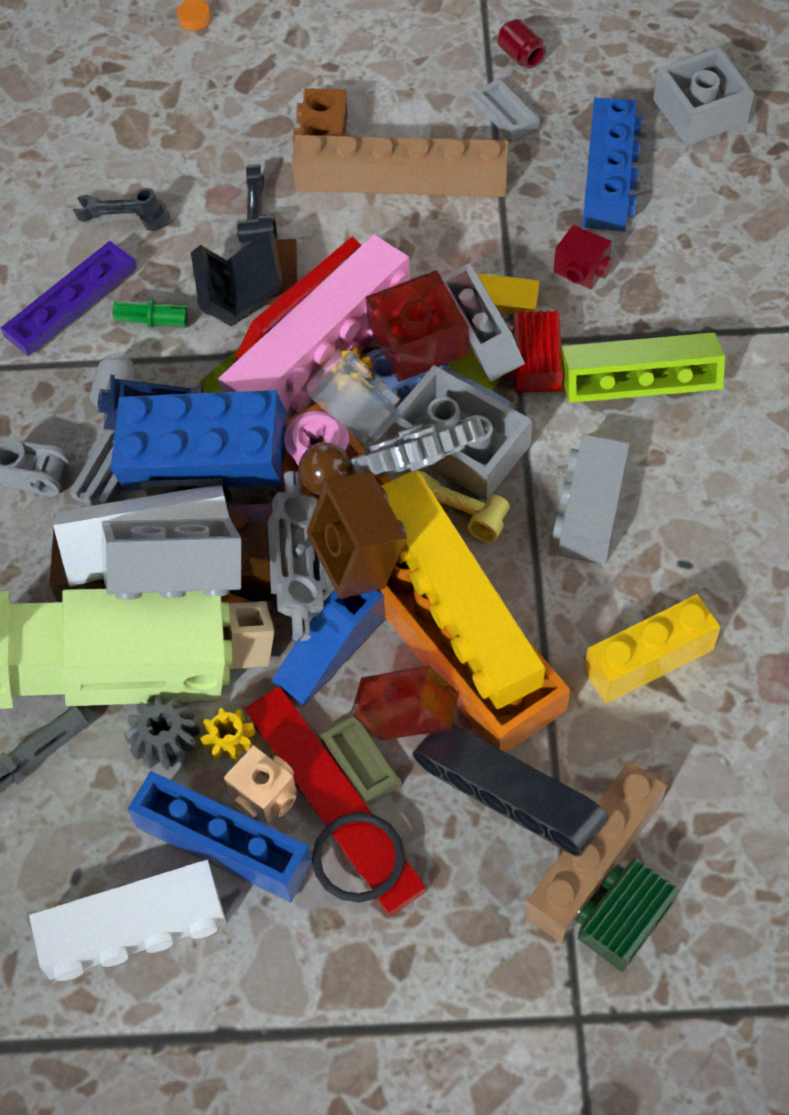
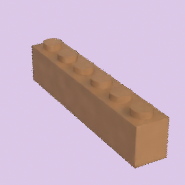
(400, 165)

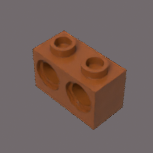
(322, 113)

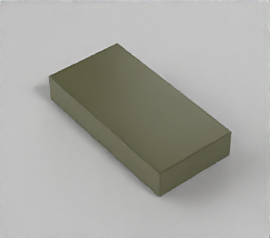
(360, 760)

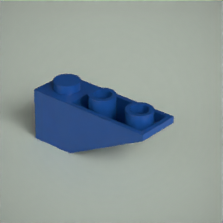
(334, 638)

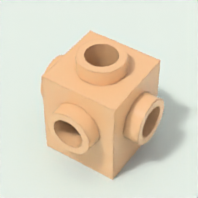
(261, 785)

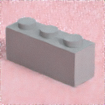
(487, 330)
(591, 499)

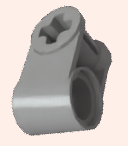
(34, 468)

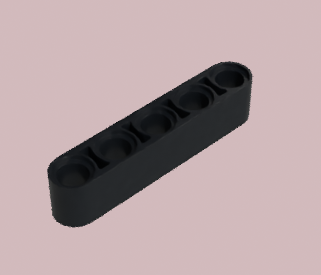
(512, 788)

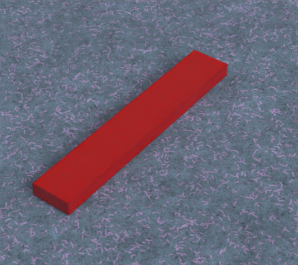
(332, 796)

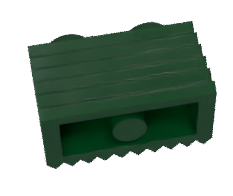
(626, 913)

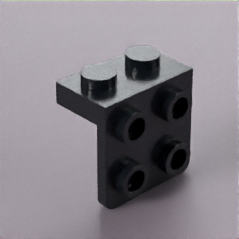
(239, 284)

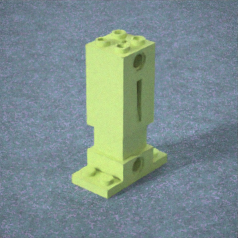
(115, 648)

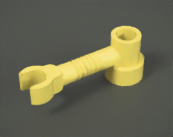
(487, 516)

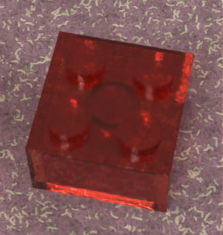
(417, 325)

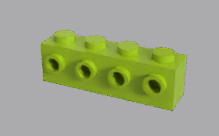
(643, 367)

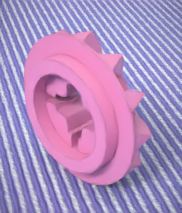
(313, 425)

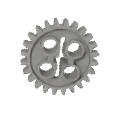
(418, 446)

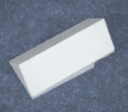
(80, 529)

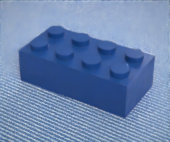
(200, 438)

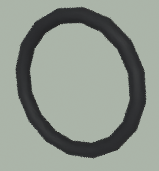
(368, 895)

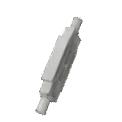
(297, 586)

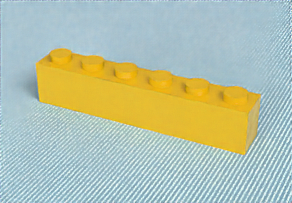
(462, 596)

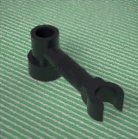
(145, 205)
(255, 222)

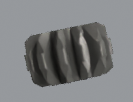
(167, 744)

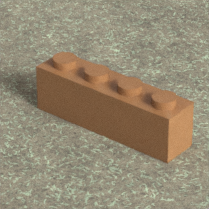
(577, 880)

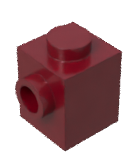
(583, 257)

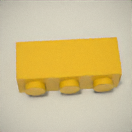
(651, 648)

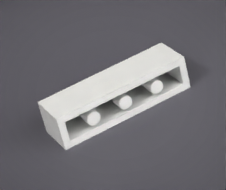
(127, 921)

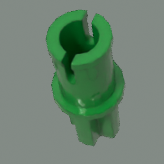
(151, 313)

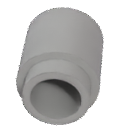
(112, 364)

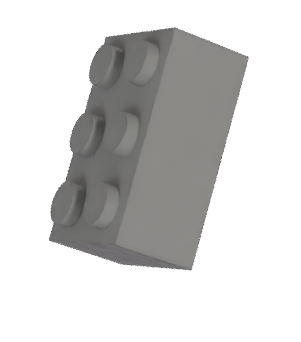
(484, 461)
(170, 557)

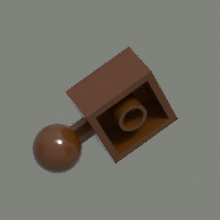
(351, 522)

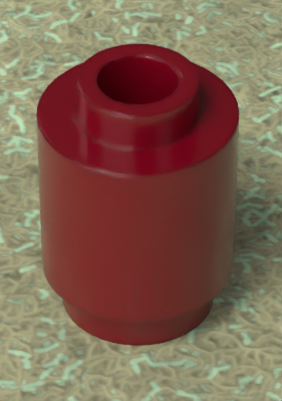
(521, 43)

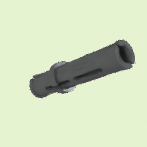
(40, 746)

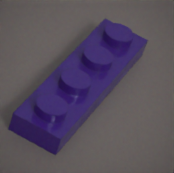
(68, 298)

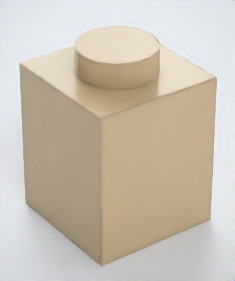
(250, 634)

